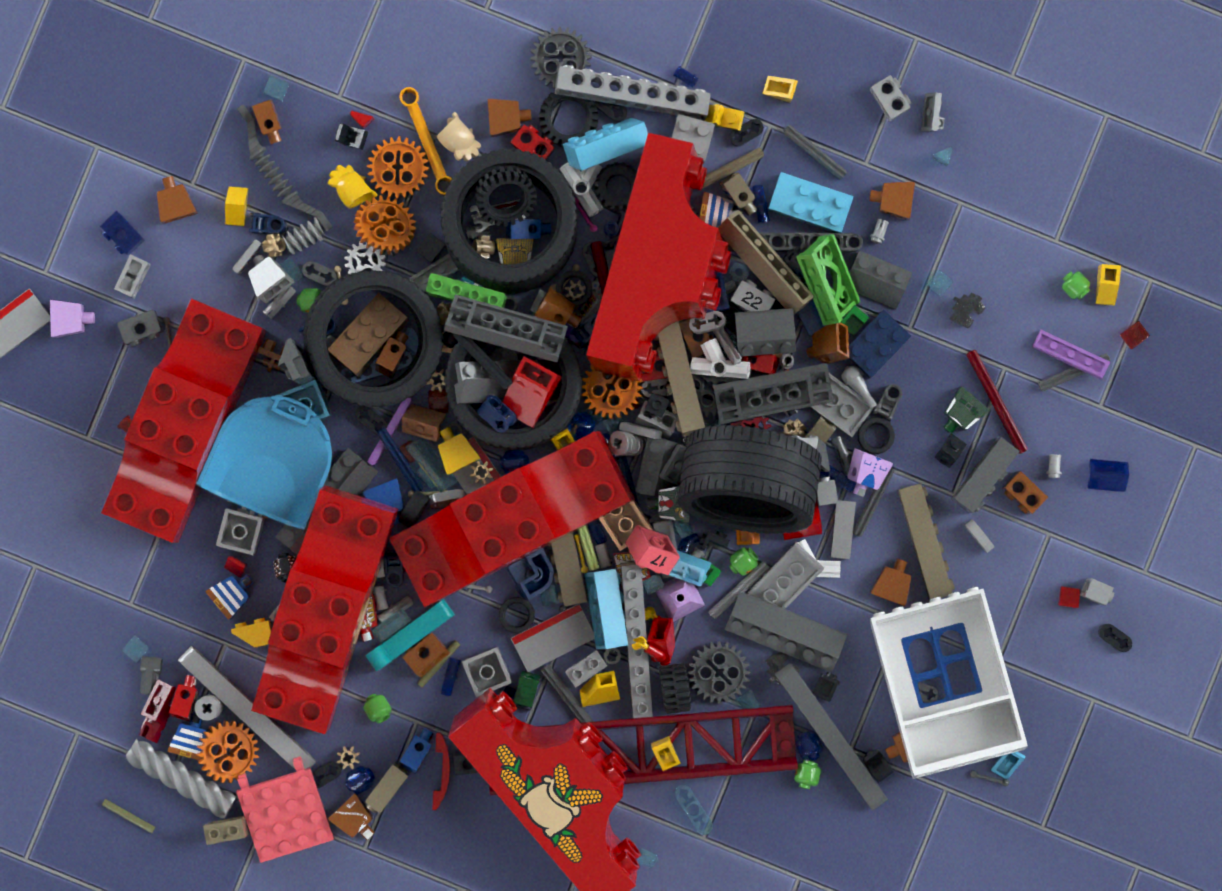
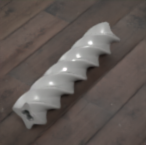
(175, 776)

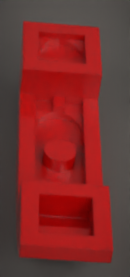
(441, 746)

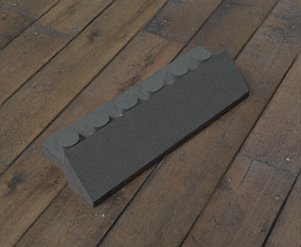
(505, 328)
(295, 363)
(477, 384)
(773, 393)
(347, 474)
(786, 631)

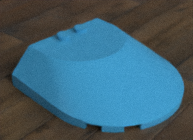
(270, 459)

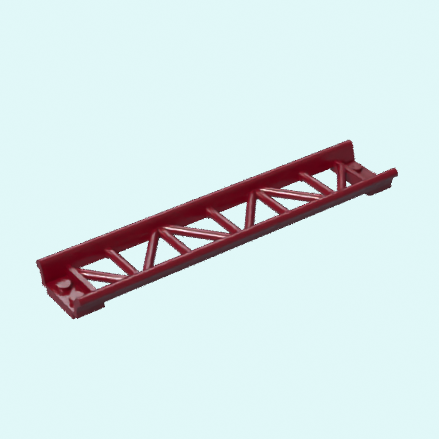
(779, 725)

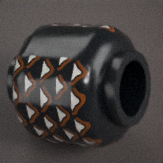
(283, 565)

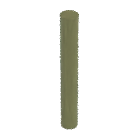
(452, 648)
(129, 816)

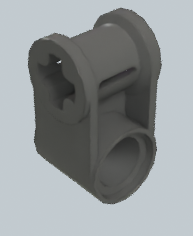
(888, 403)

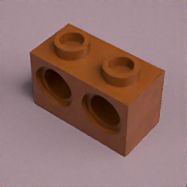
(1028, 488)

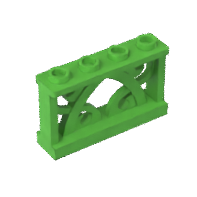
(813, 261)
(446, 288)

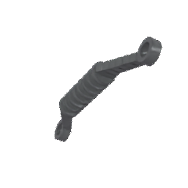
(291, 199)

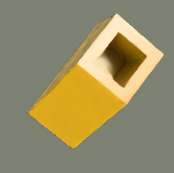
(1107, 284)
(254, 634)
(600, 689)

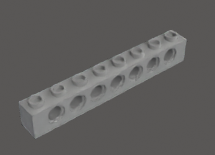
(641, 100)
(636, 627)

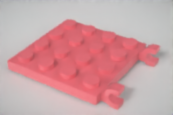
(284, 813)

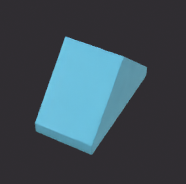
(1007, 764)

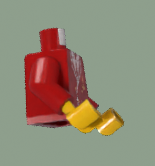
(660, 639)

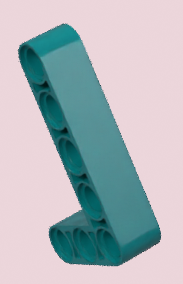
(410, 635)

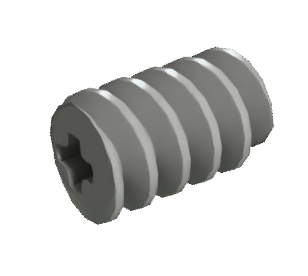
(304, 236)
(626, 443)
(202, 705)

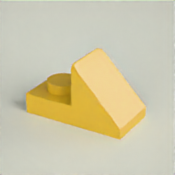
(725, 117)

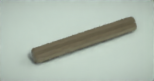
(733, 166)

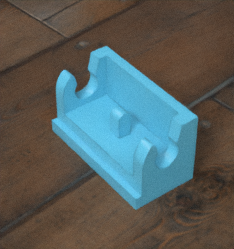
(690, 569)

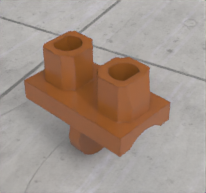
(268, 350)

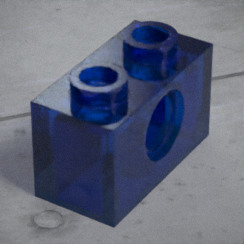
(113, 225)

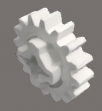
(369, 253)

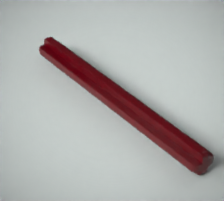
(997, 401)

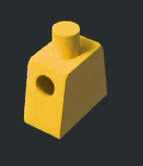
(456, 451)

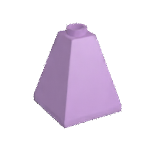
(674, 608)

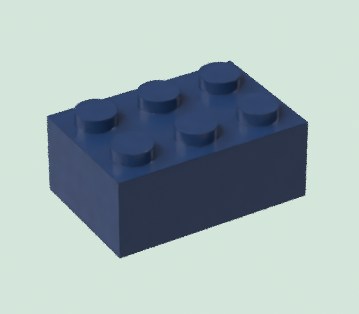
(877, 343)

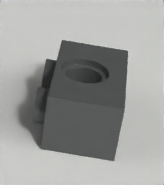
(128, 328)

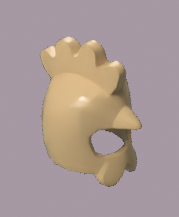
(459, 139)

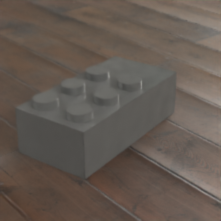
(985, 475)

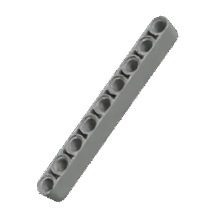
(242, 705)

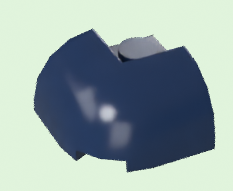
(532, 574)

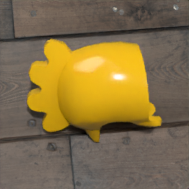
(350, 186)

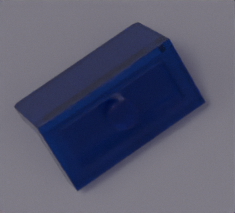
(1108, 475)

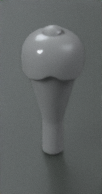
(854, 378)

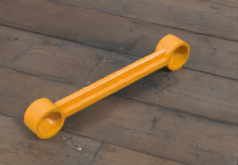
(425, 138)

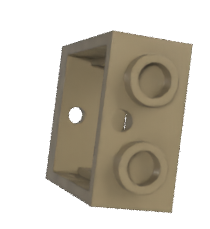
(386, 788)
(226, 830)

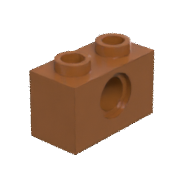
(693, 346)
(421, 665)

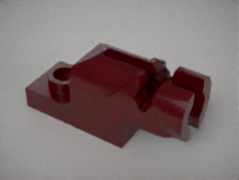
(156, 711)

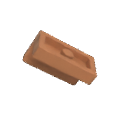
(422, 422)

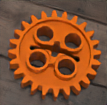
(380, 167)
(384, 225)
(626, 396)
(218, 737)

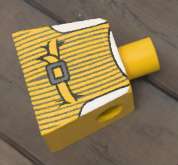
(514, 250)

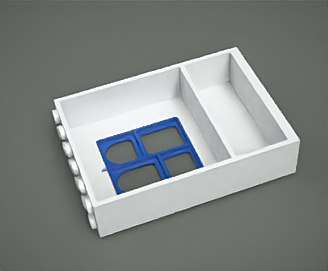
(961, 726)

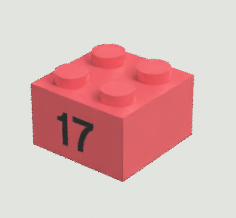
(652, 550)

